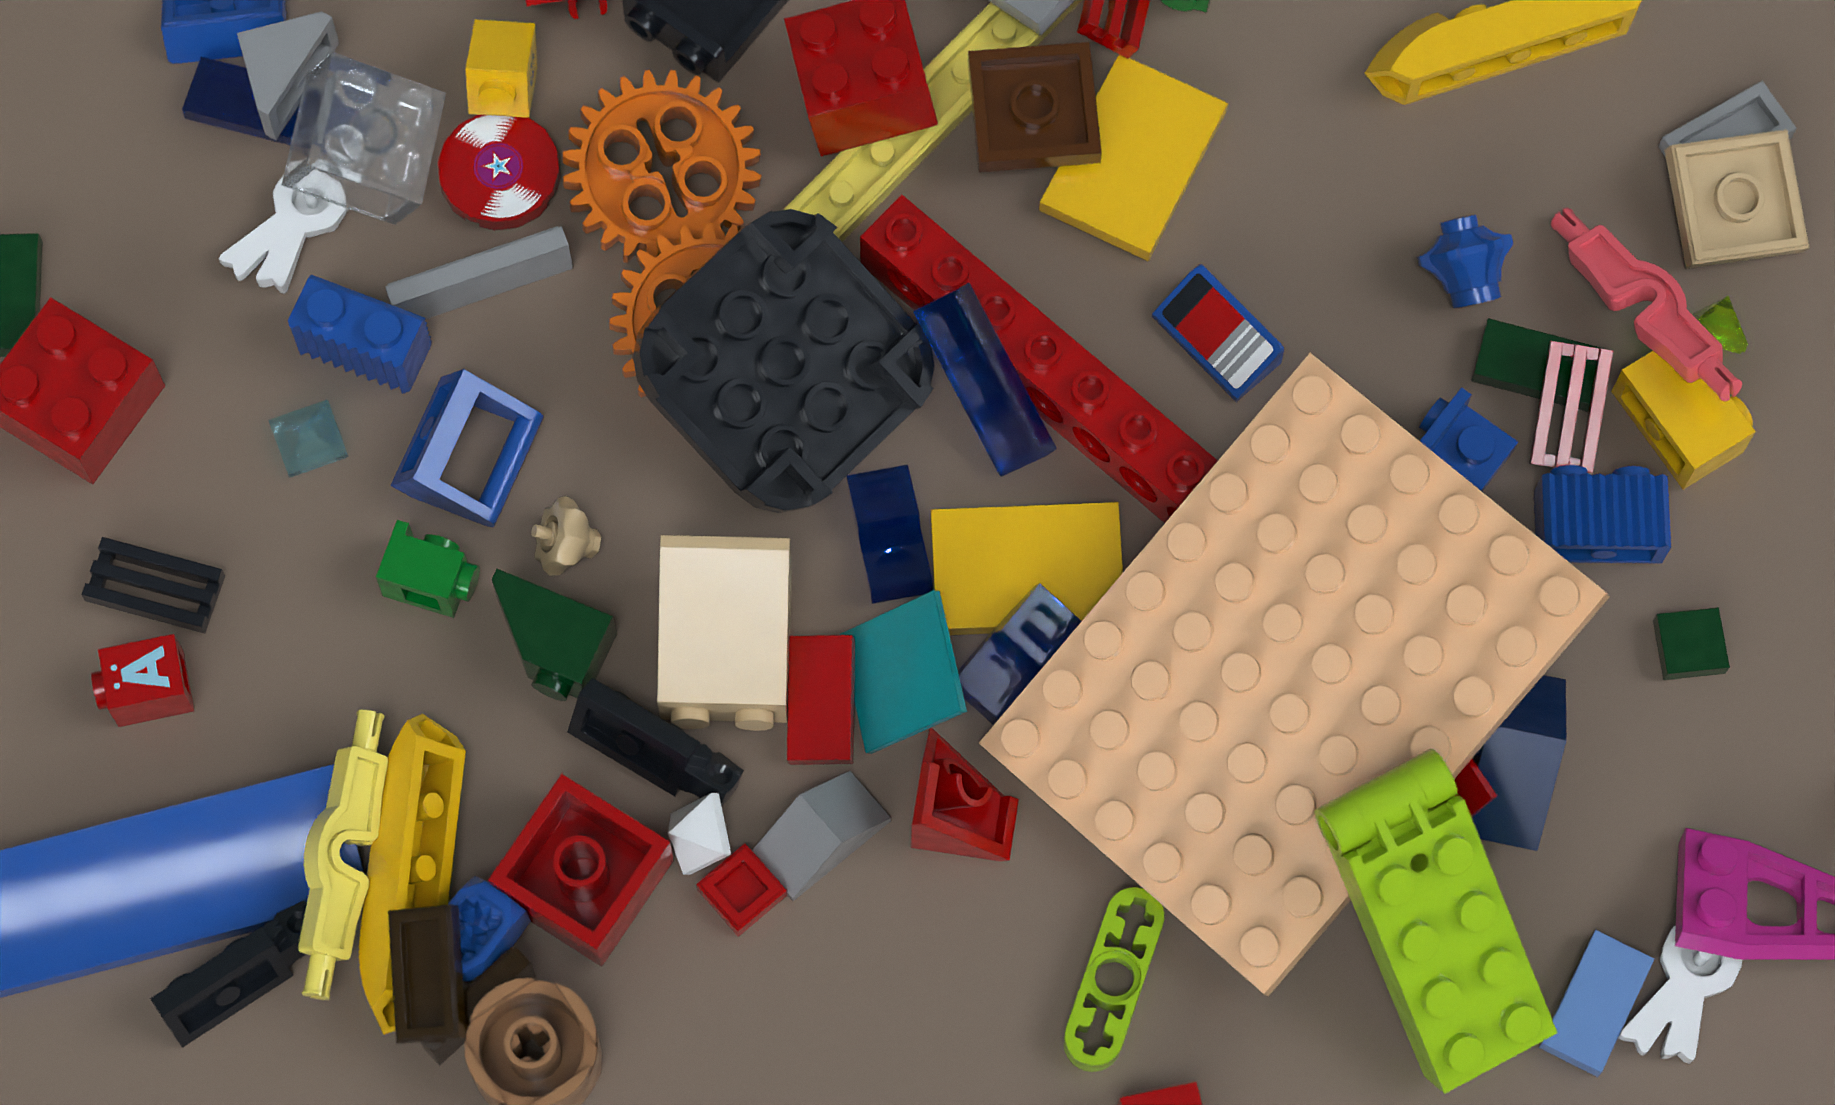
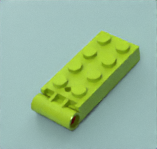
(1436, 921)

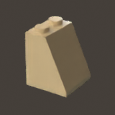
(724, 630)

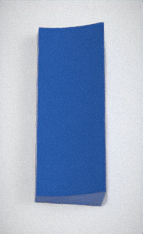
(157, 881)

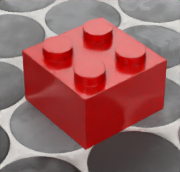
(860, 73)
(74, 390)
(582, 869)

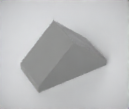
(279, 62)
(820, 832)

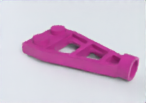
(1714, 900)

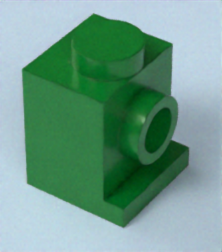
(426, 571)

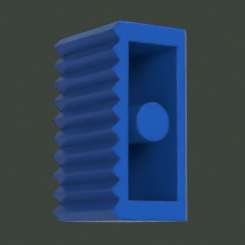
(359, 333)
(1604, 516)

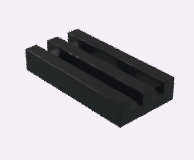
(104, 570)

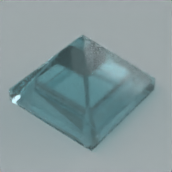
(308, 438)

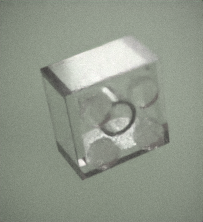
(364, 138)

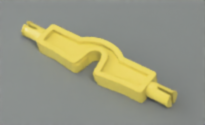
(335, 887)

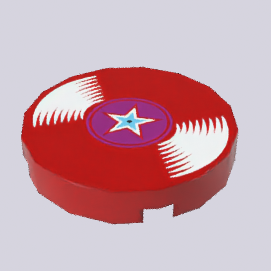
(499, 170)

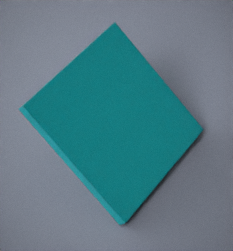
(905, 673)

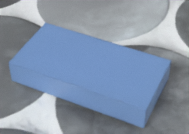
(1597, 1003)

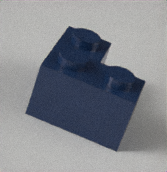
(1523, 766)

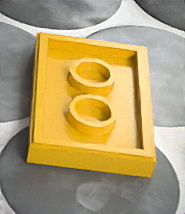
(1150, 148)
(997, 554)

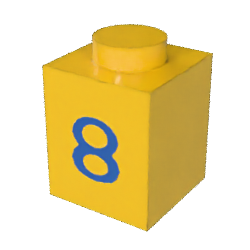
(501, 68)

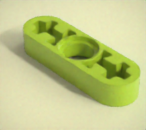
(1081, 1017)

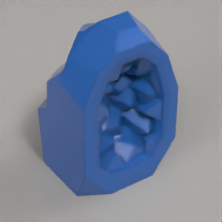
(488, 925)

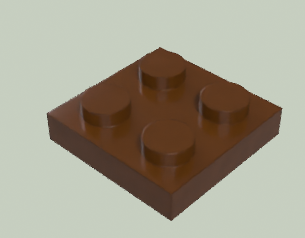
(1034, 107)

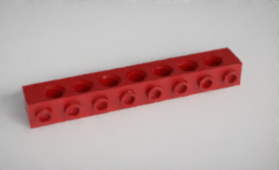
(1062, 378)

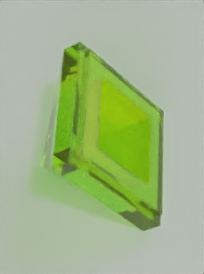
(1723, 324)

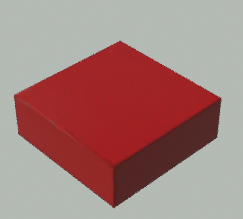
(741, 890)

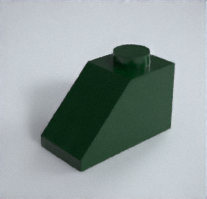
(554, 635)

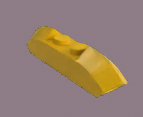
(1486, 42)
(413, 848)

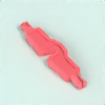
(1666, 322)

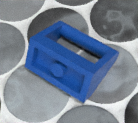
(437, 437)

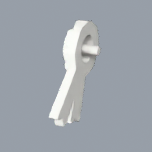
(282, 237)
(1680, 1000)

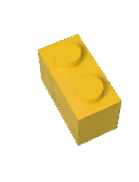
(1683, 419)

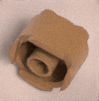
(548, 1016)

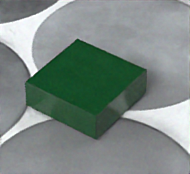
(1691, 643)

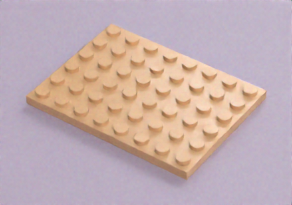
(1279, 646)

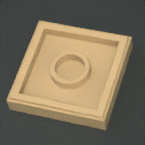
(1736, 198)

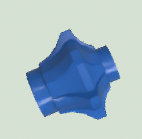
(1467, 260)

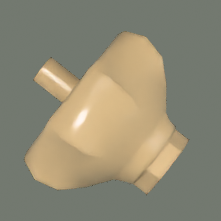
(564, 537)

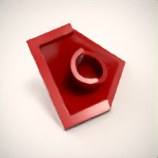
(960, 808)

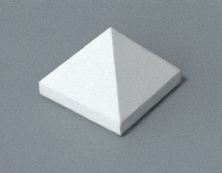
(699, 834)

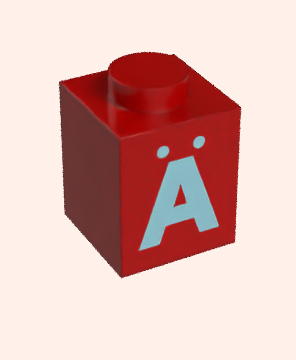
(143, 681)

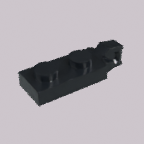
(650, 745)
(232, 978)

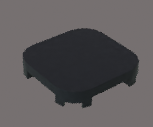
(783, 361)

